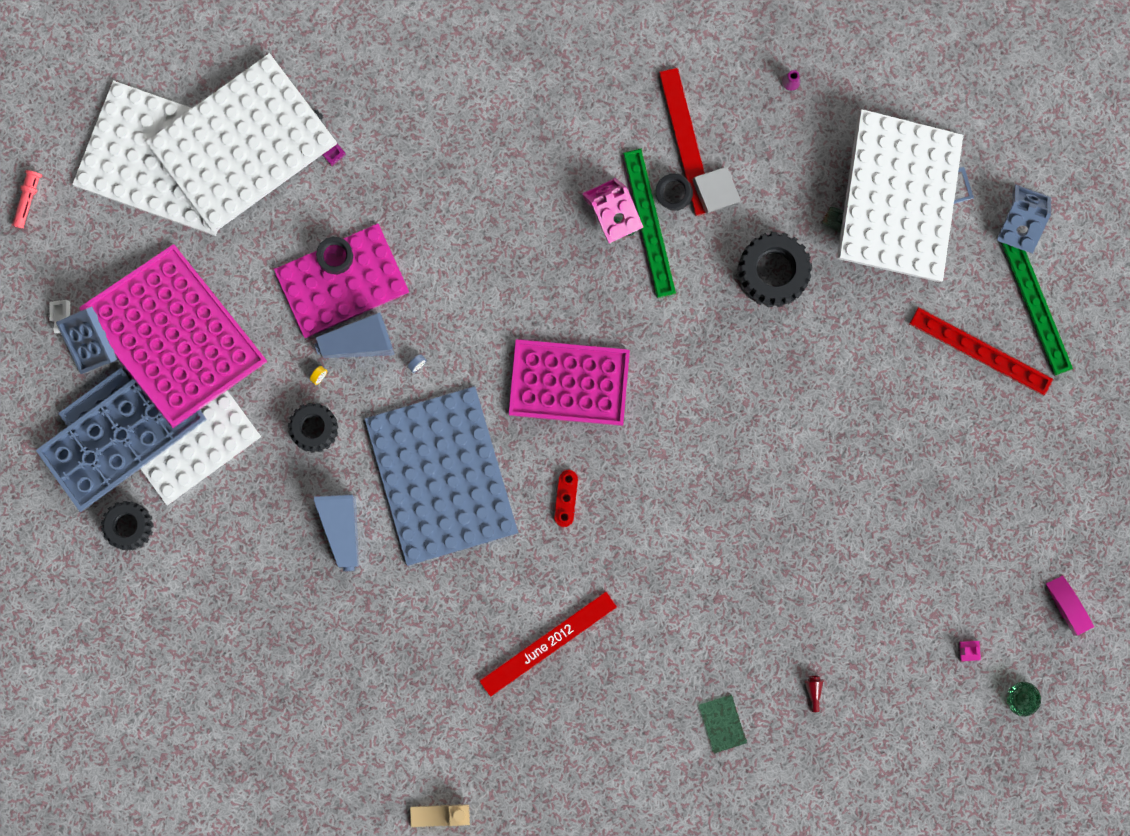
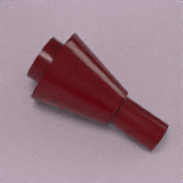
(814, 687)

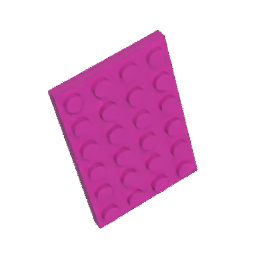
(329, 299)
(569, 382)

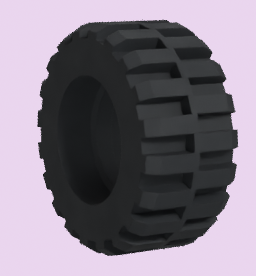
(792, 252)

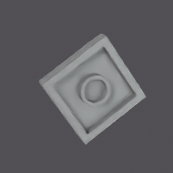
(716, 190)

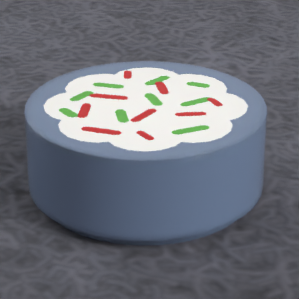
(416, 363)

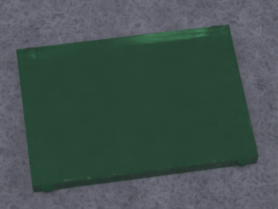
(722, 724)

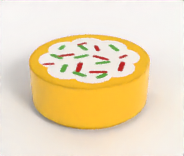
(318, 374)

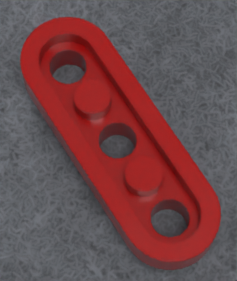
(566, 507)

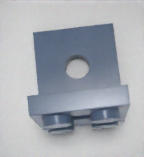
(1027, 210)

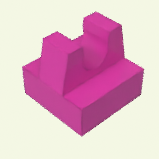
(969, 650)

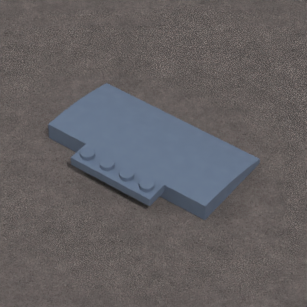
(109, 438)

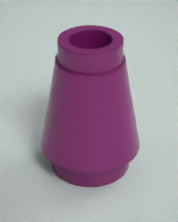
(789, 83)

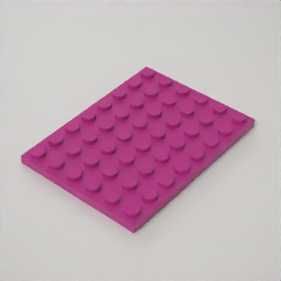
(174, 335)

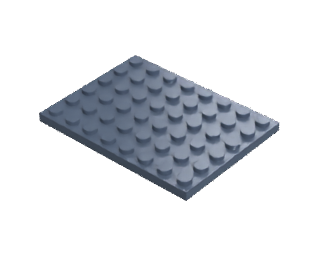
(441, 476)

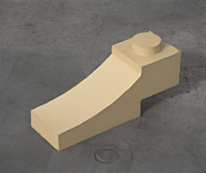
(440, 815)

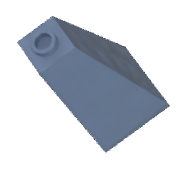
(357, 339)
(340, 524)

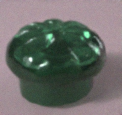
(1023, 699)

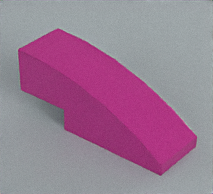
(1069, 606)

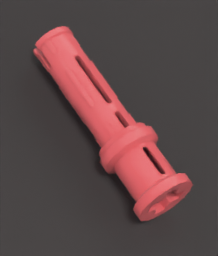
(28, 190)

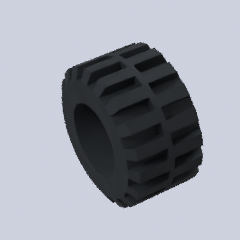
(298, 419)
(143, 525)

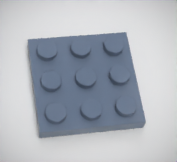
(86, 340)

